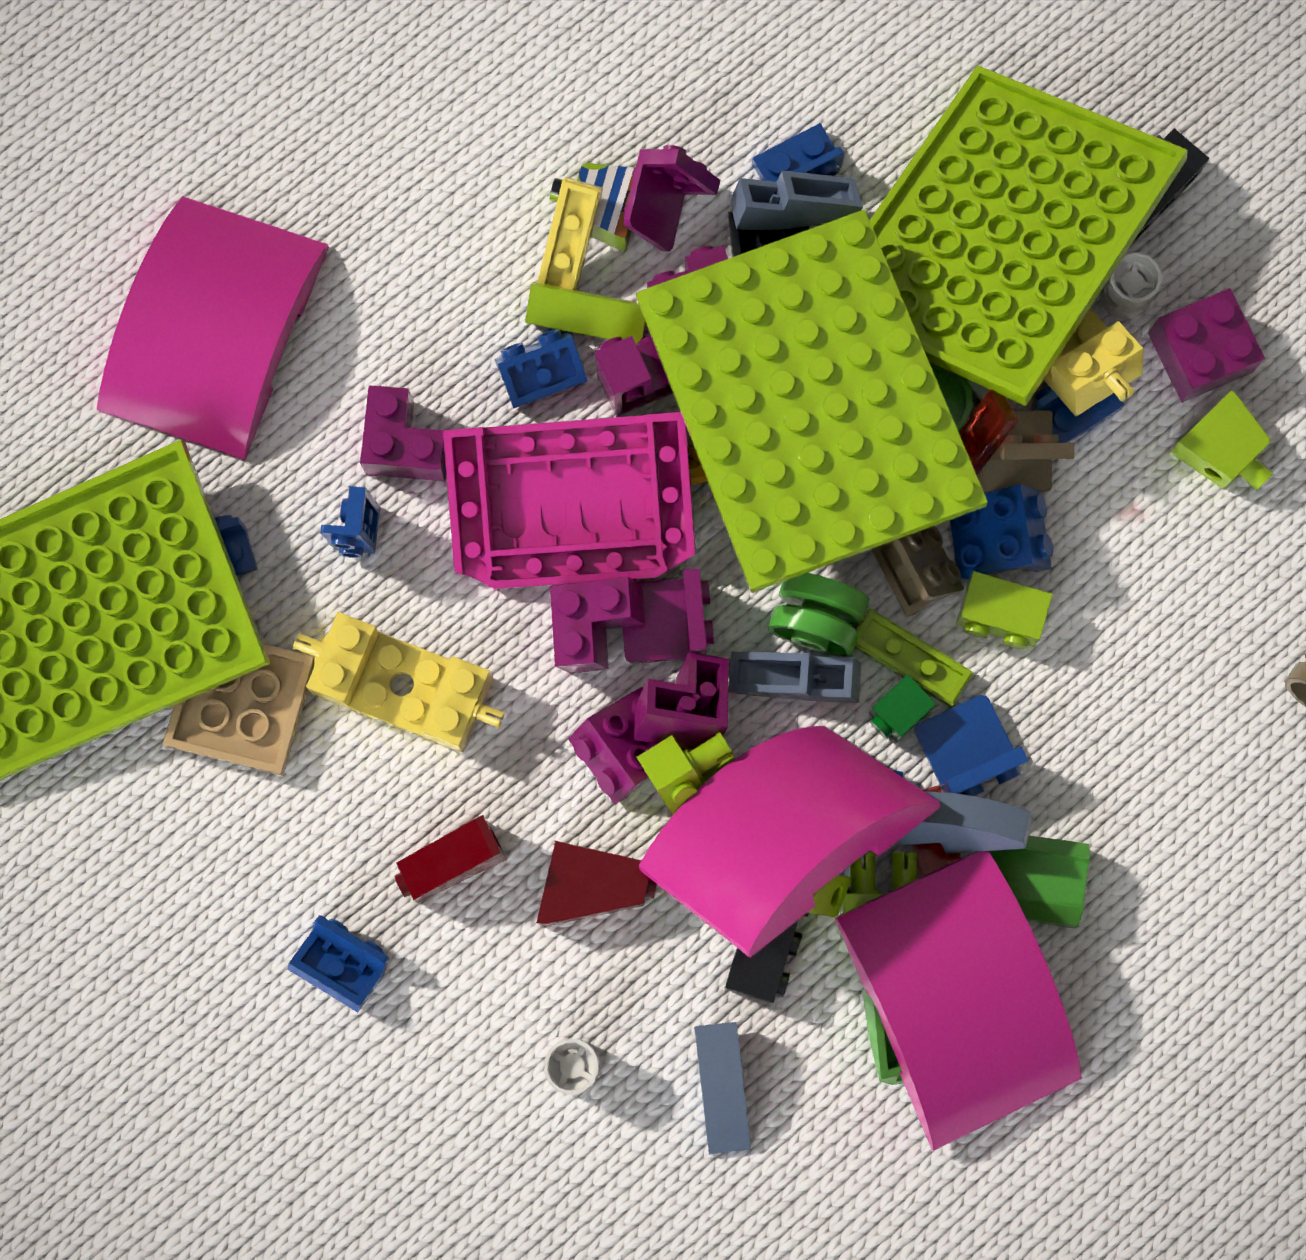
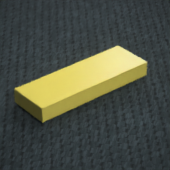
(570, 234)

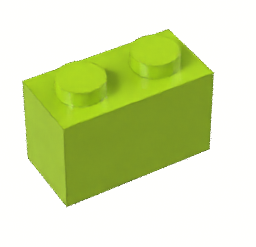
(1003, 610)

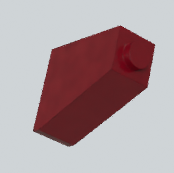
(449, 860)
(591, 884)

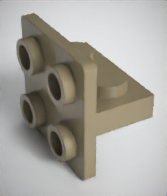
(1026, 455)
(918, 570)

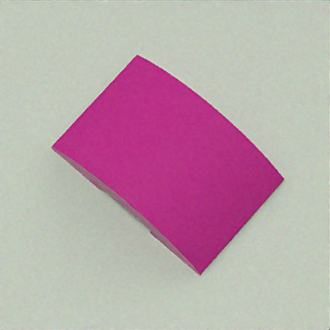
(208, 326)
(778, 831)
(962, 996)

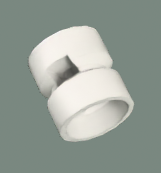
(1131, 286)
(571, 1066)

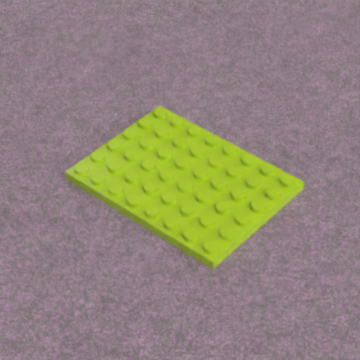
(1015, 226)
(810, 401)
(115, 608)

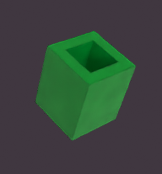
(900, 709)

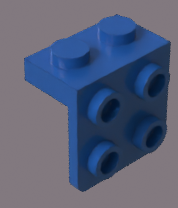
(1003, 534)
(969, 747)

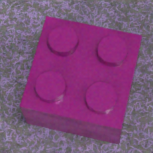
(1206, 345)

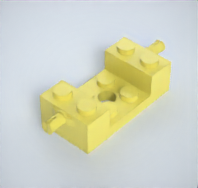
(1095, 364)
(358, 668)

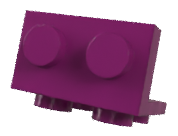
(659, 191)
(672, 620)
(609, 747)

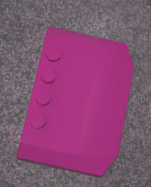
(570, 500)

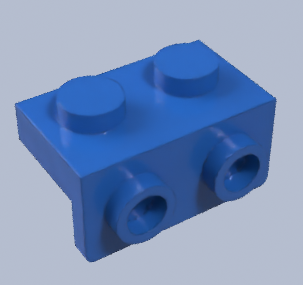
(339, 963)

